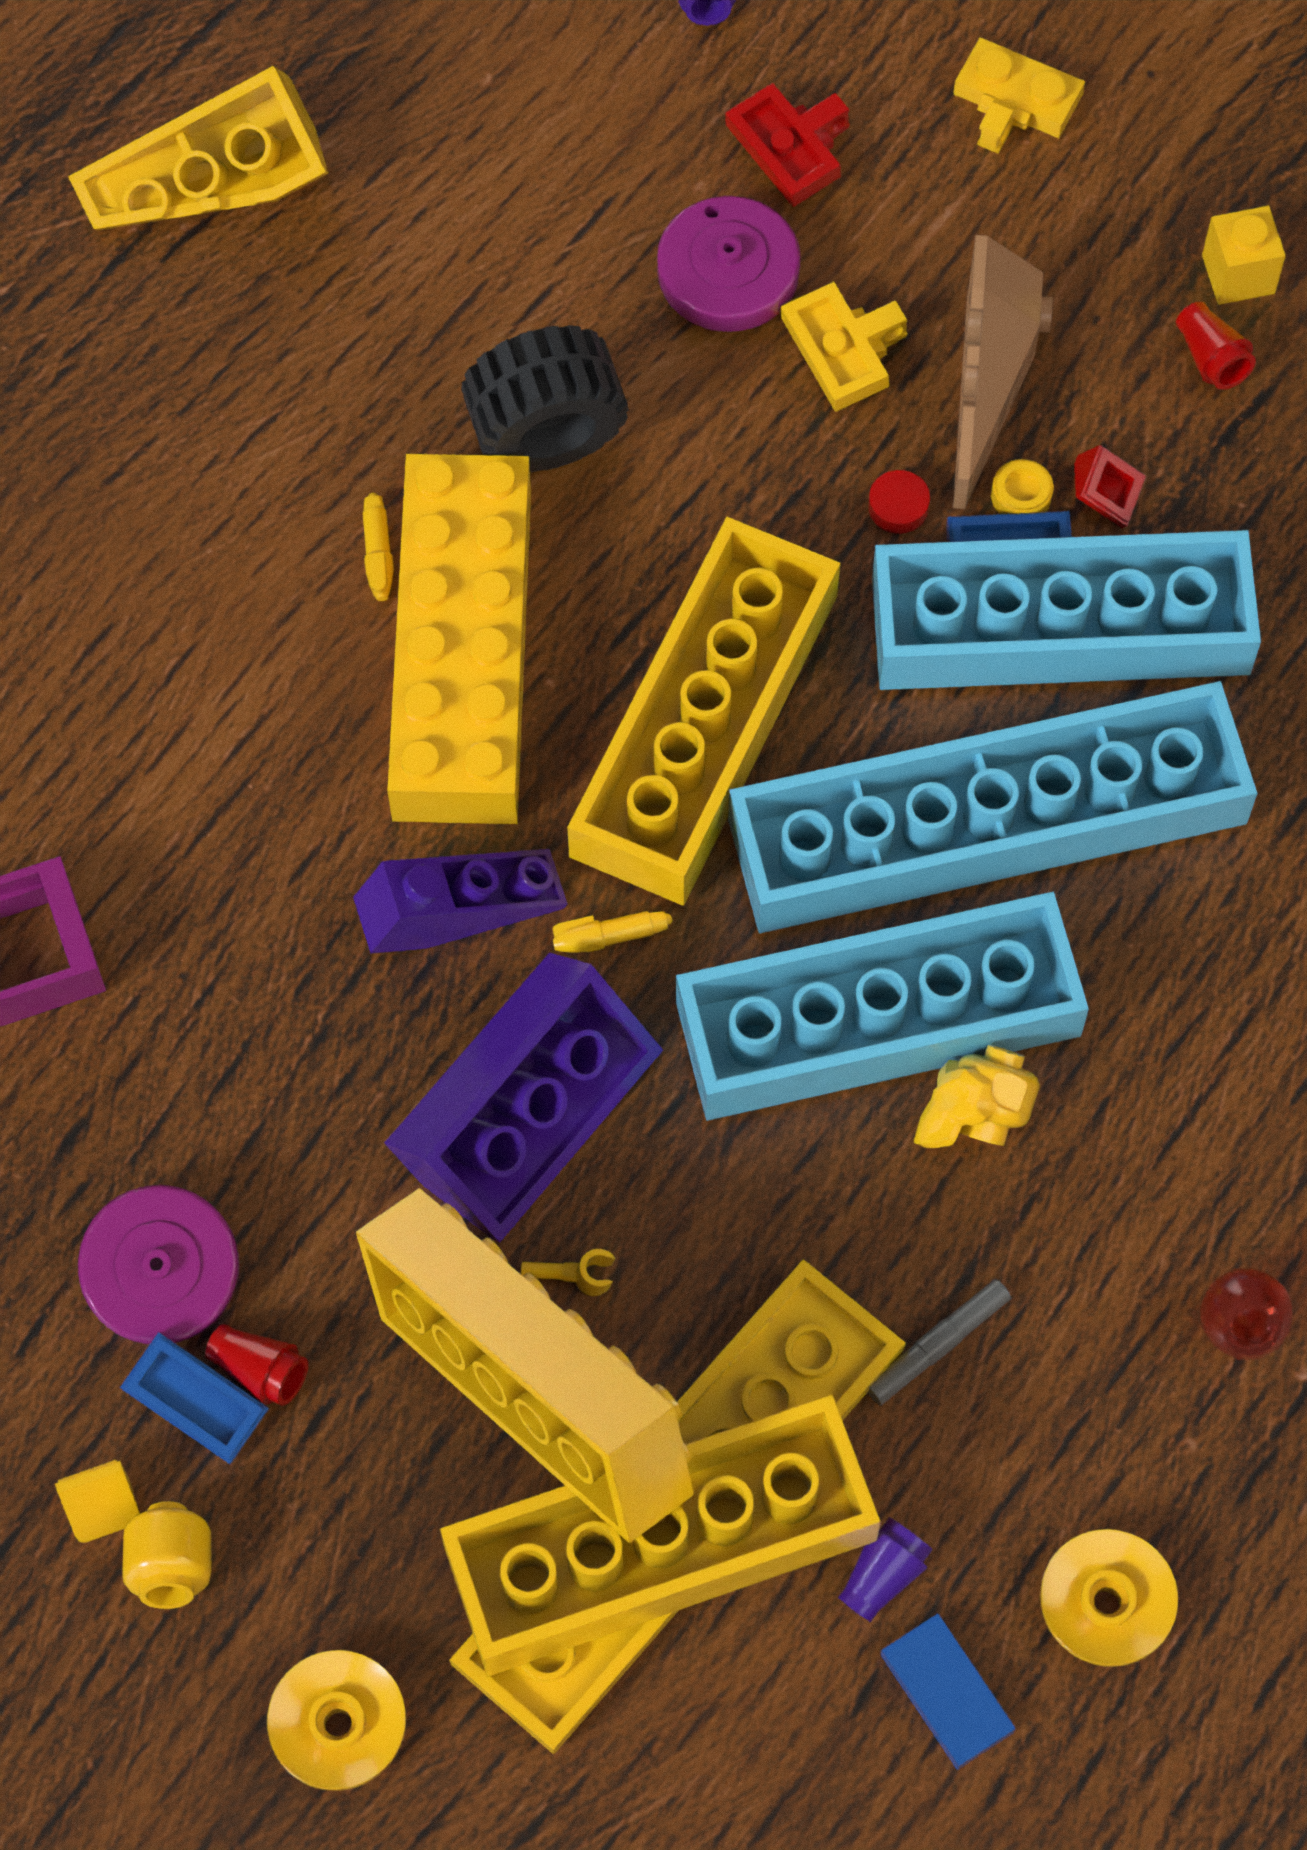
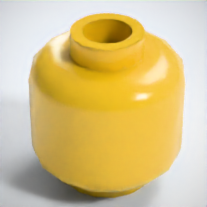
(166, 1555)

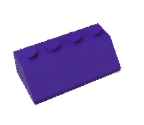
(525, 1095)

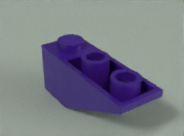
(454, 897)

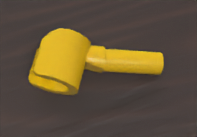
(574, 1271)

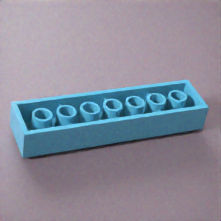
(990, 806)

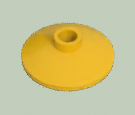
(1112, 1564)
(327, 1686)

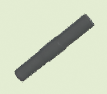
(939, 1341)

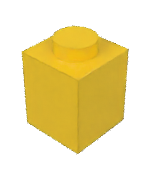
(1243, 255)

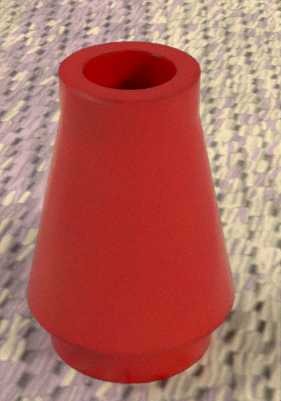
(1217, 348)
(260, 1364)

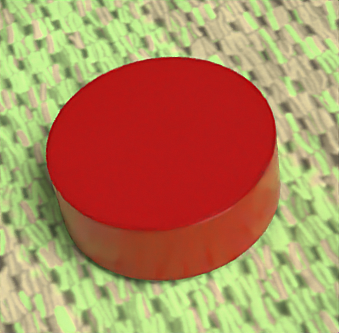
(899, 501)

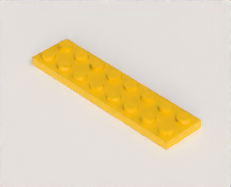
(791, 1352)

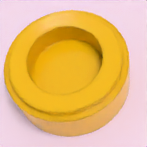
(1022, 488)

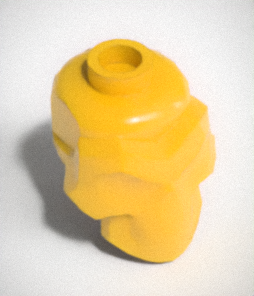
(978, 1099)

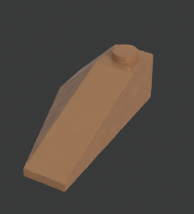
(999, 345)

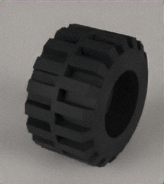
(545, 397)

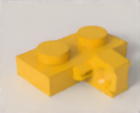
(1016, 93)
(843, 343)

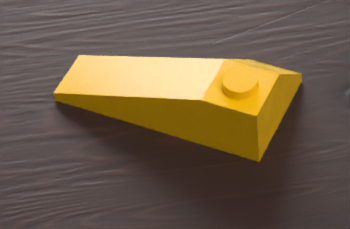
(220, 156)

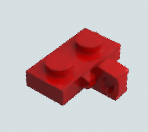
(790, 141)

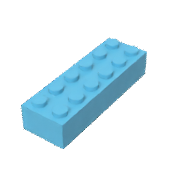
(1064, 610)
(880, 1005)

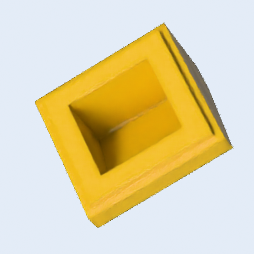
(98, 1501)

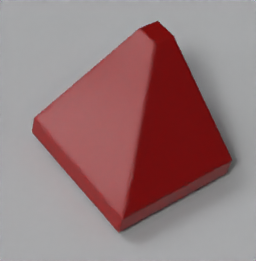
(1107, 484)

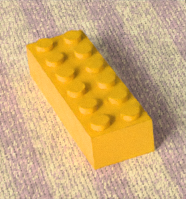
(460, 640)
(703, 711)
(528, 1363)
(760, 1507)

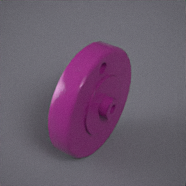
(728, 263)
(158, 1264)

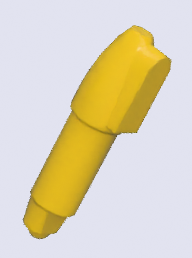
(378, 557)
(591, 935)

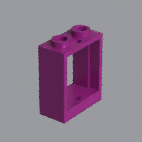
(31, 888)

